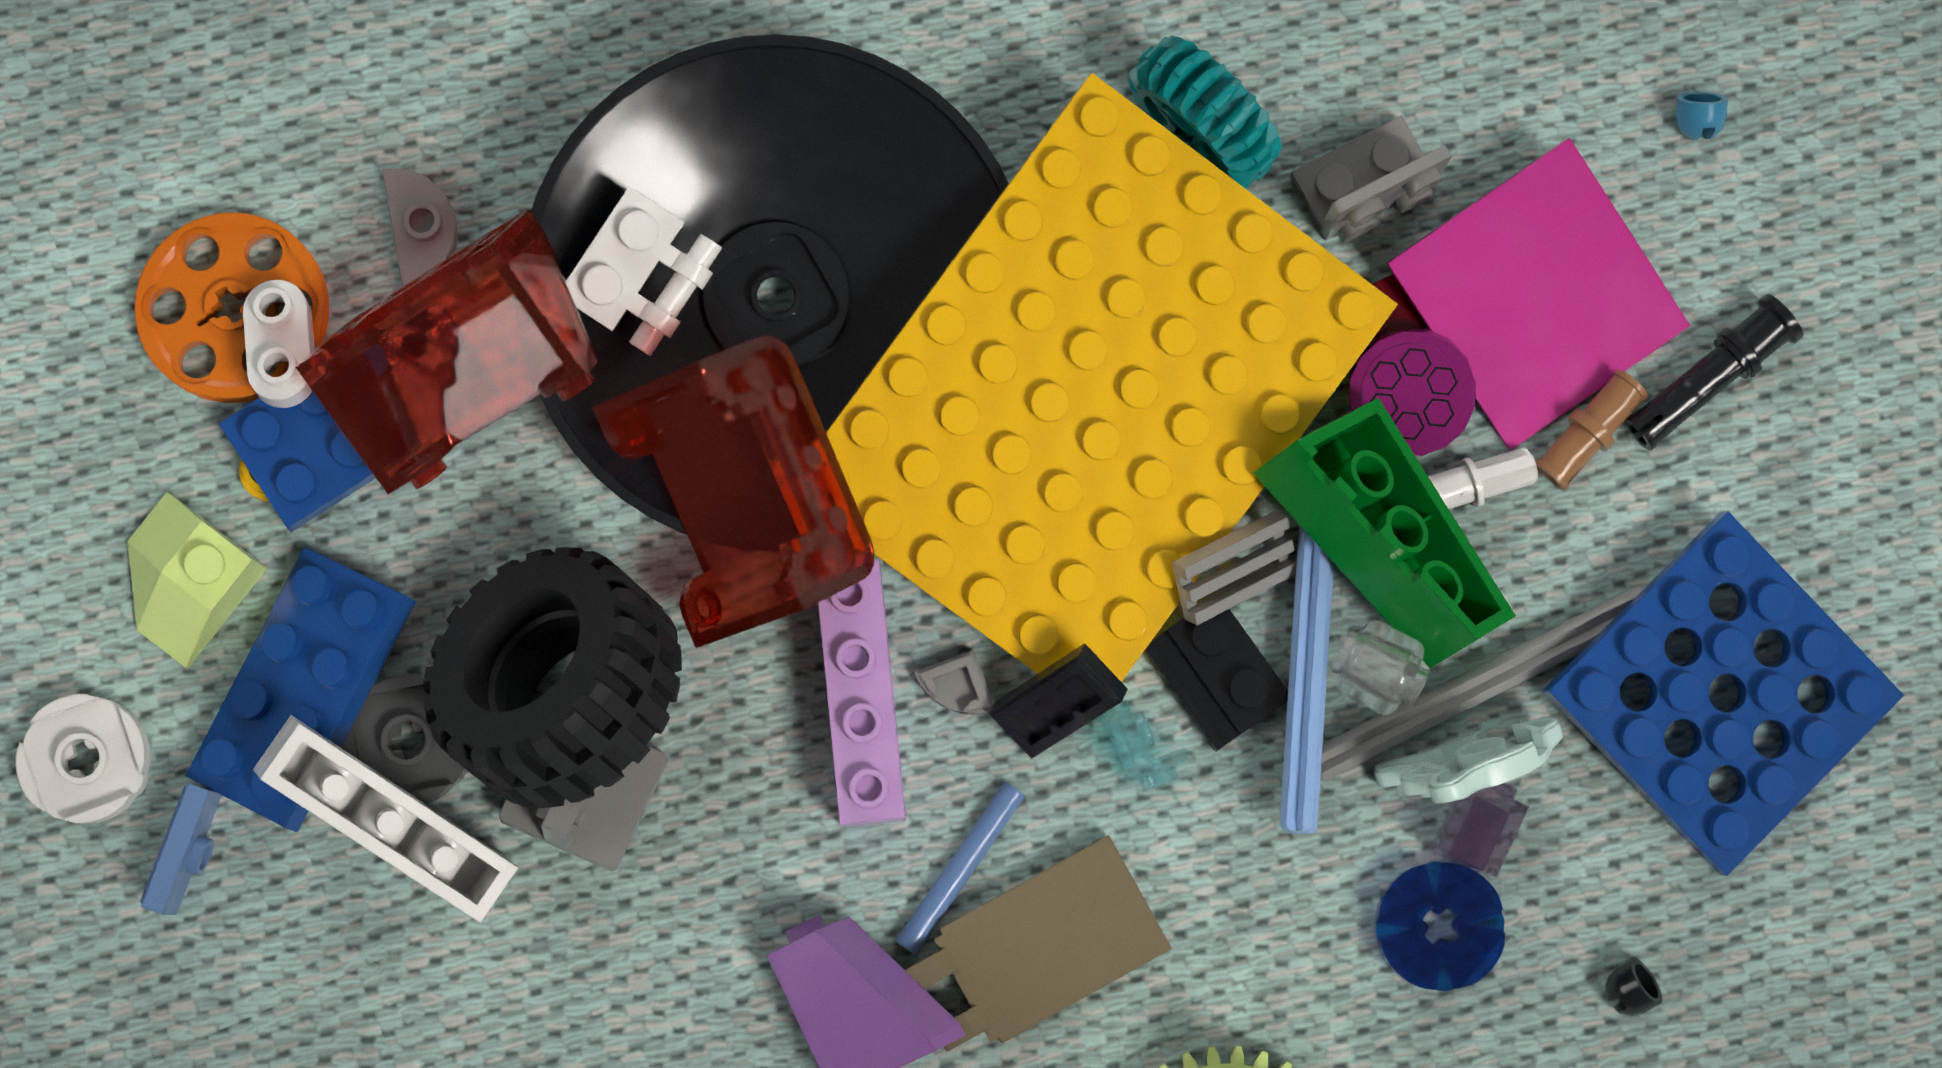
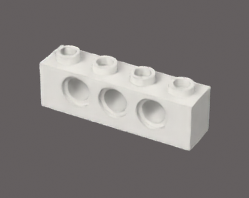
(384, 818)

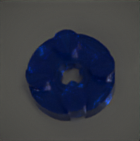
(1476, 922)

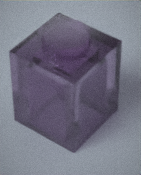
(1481, 829)

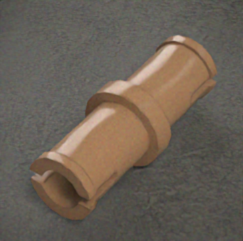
(1591, 429)

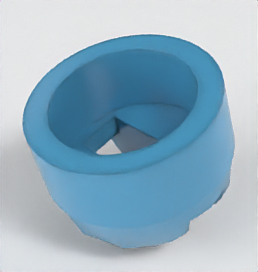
(1701, 113)

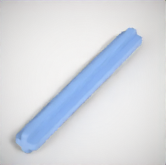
(1306, 688)

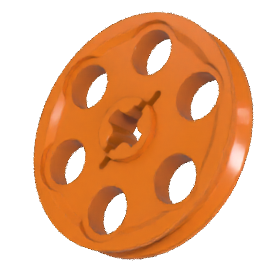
(203, 290)

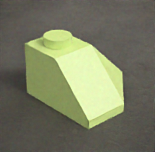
(185, 579)

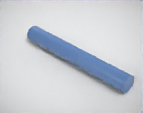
(960, 868)

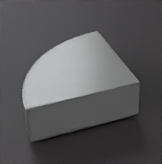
(957, 684)

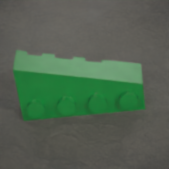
(1388, 530)

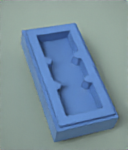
(182, 851)

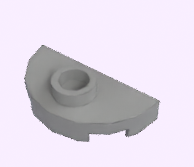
(420, 221)

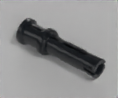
(1735, 355)

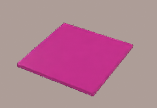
(1539, 292)

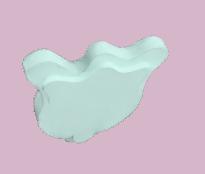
(1472, 762)

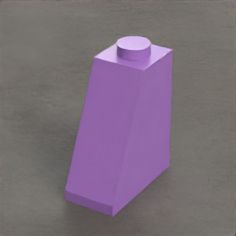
(857, 999)

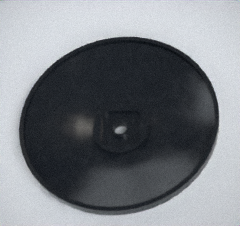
(802, 172)

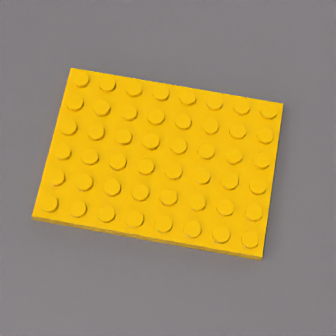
(1096, 387)

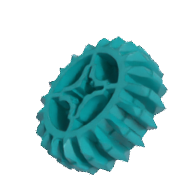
(1206, 108)

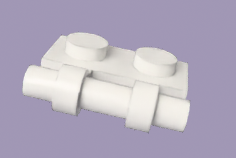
(622, 260)

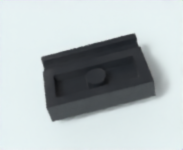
(1217, 676)

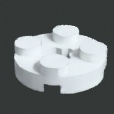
(51, 742)

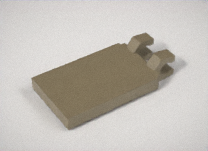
(1045, 944)

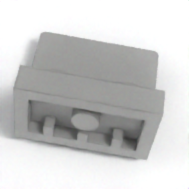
(1367, 177)

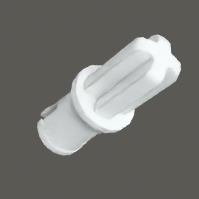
(1485, 478)

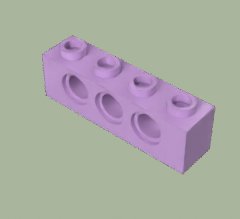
(862, 704)

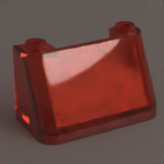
(453, 353)
(748, 486)

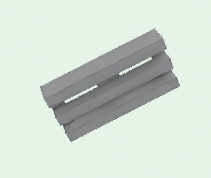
(1237, 578)

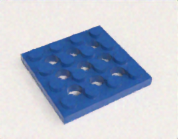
(1811, 646)

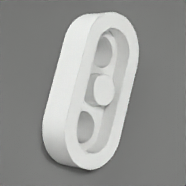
(277, 339)

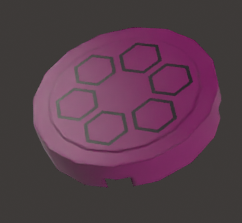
(1421, 385)

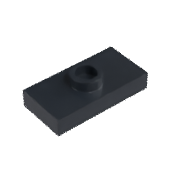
(1058, 701)

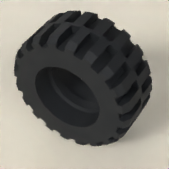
(596, 711)

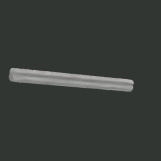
(1469, 688)

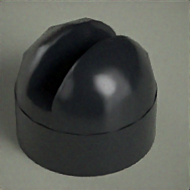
(1634, 987)

